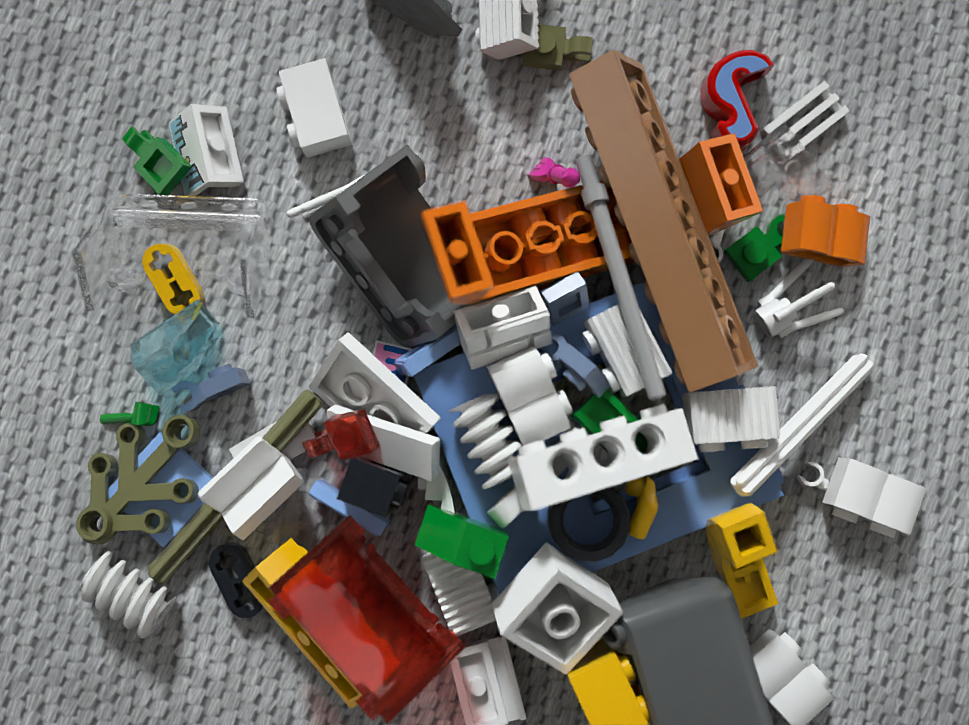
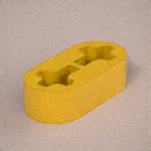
(164, 283)

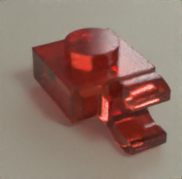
(347, 434)

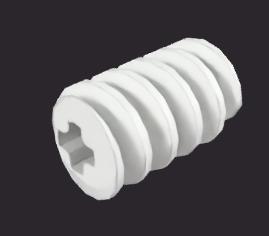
(488, 437)
(125, 596)

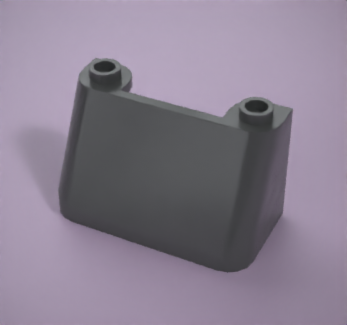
(385, 251)
(691, 654)

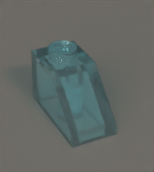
(176, 347)

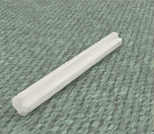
(801, 425)

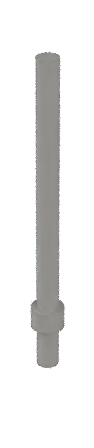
(596, 200)

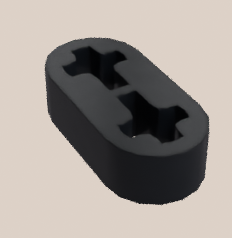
(229, 583)

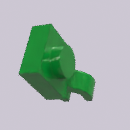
(158, 162)

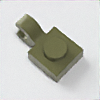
(556, 48)

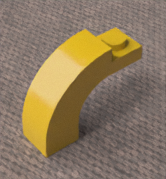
(738, 545)

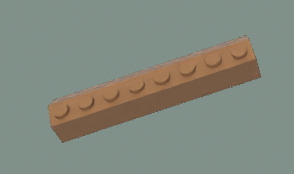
(661, 221)

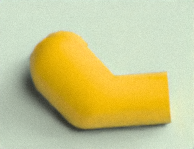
(646, 505)

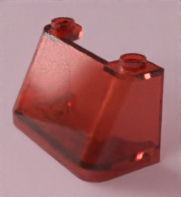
(365, 620)

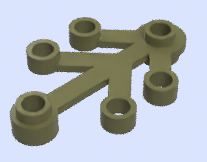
(134, 482)

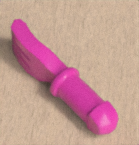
(554, 173)

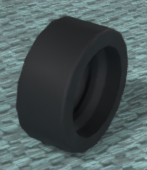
(599, 550)

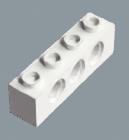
(667, 447)

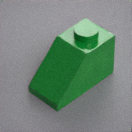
(462, 541)

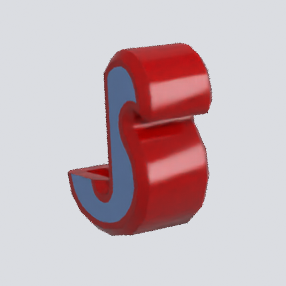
(724, 97)

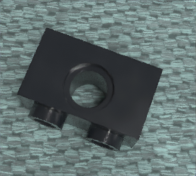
(373, 486)

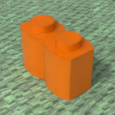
(825, 232)

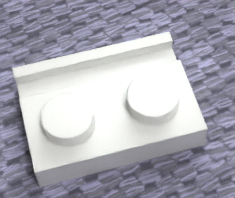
(487, 683)

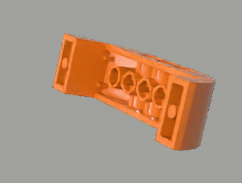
(555, 235)

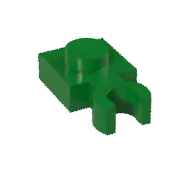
(756, 250)

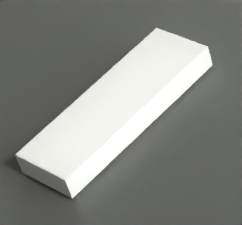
(401, 447)

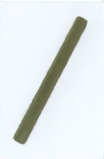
(207, 518)

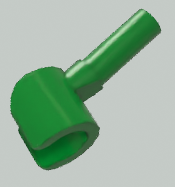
(142, 414)

